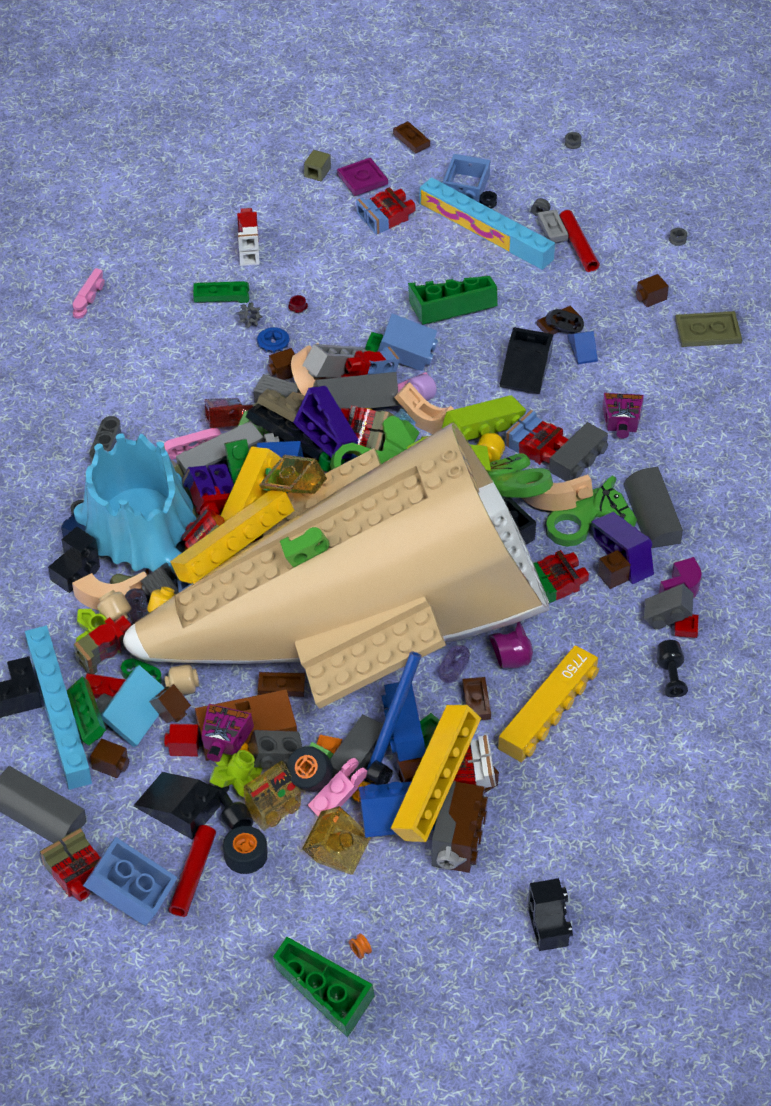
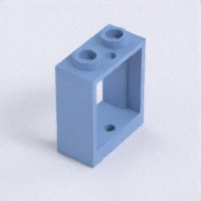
(460, 165)

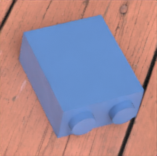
(409, 341)

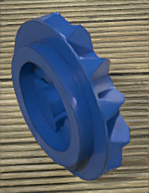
(265, 336)

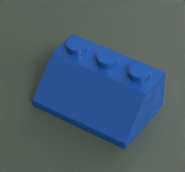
(380, 806)

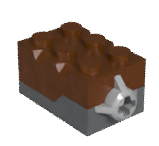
(459, 827)

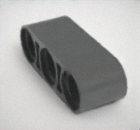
(106, 435)

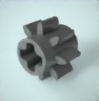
(245, 312)

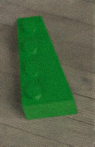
(453, 298)
(329, 987)

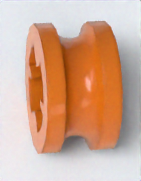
(360, 946)

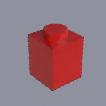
(183, 740)

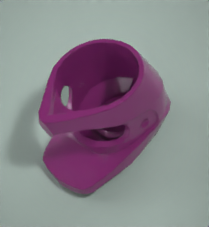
(512, 649)

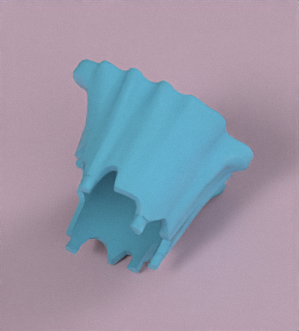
(135, 504)

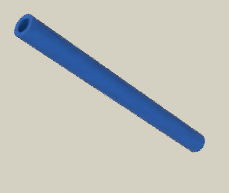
(395, 708)

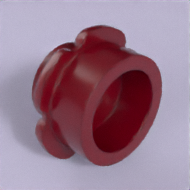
(298, 304)

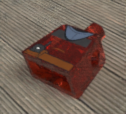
(218, 412)

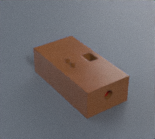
(268, 711)

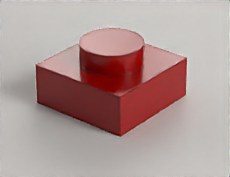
(687, 627)

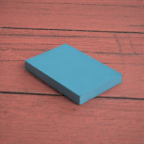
(130, 709)

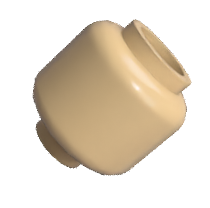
(114, 605)
(184, 678)

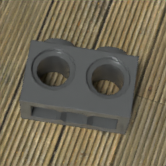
(273, 746)

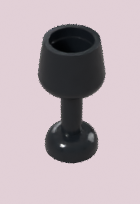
(670, 658)
(235, 813)

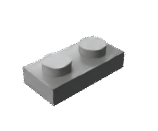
(552, 226)

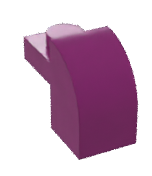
(686, 573)

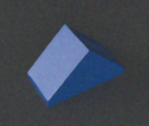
(583, 347)

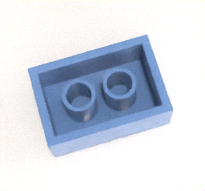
(130, 881)

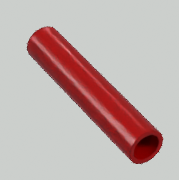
(579, 241)
(192, 871)

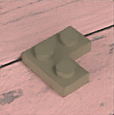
(283, 406)

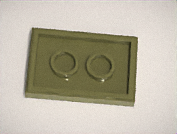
(708, 329)

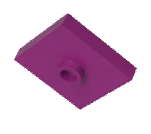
(362, 176)

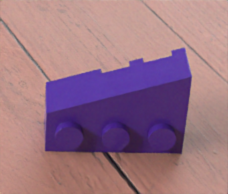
(324, 421)
(615, 534)

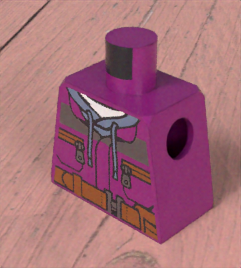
(622, 412)
(225, 731)

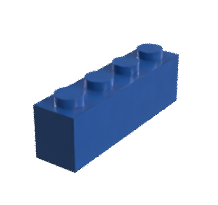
(407, 734)

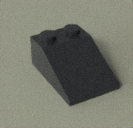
(180, 802)

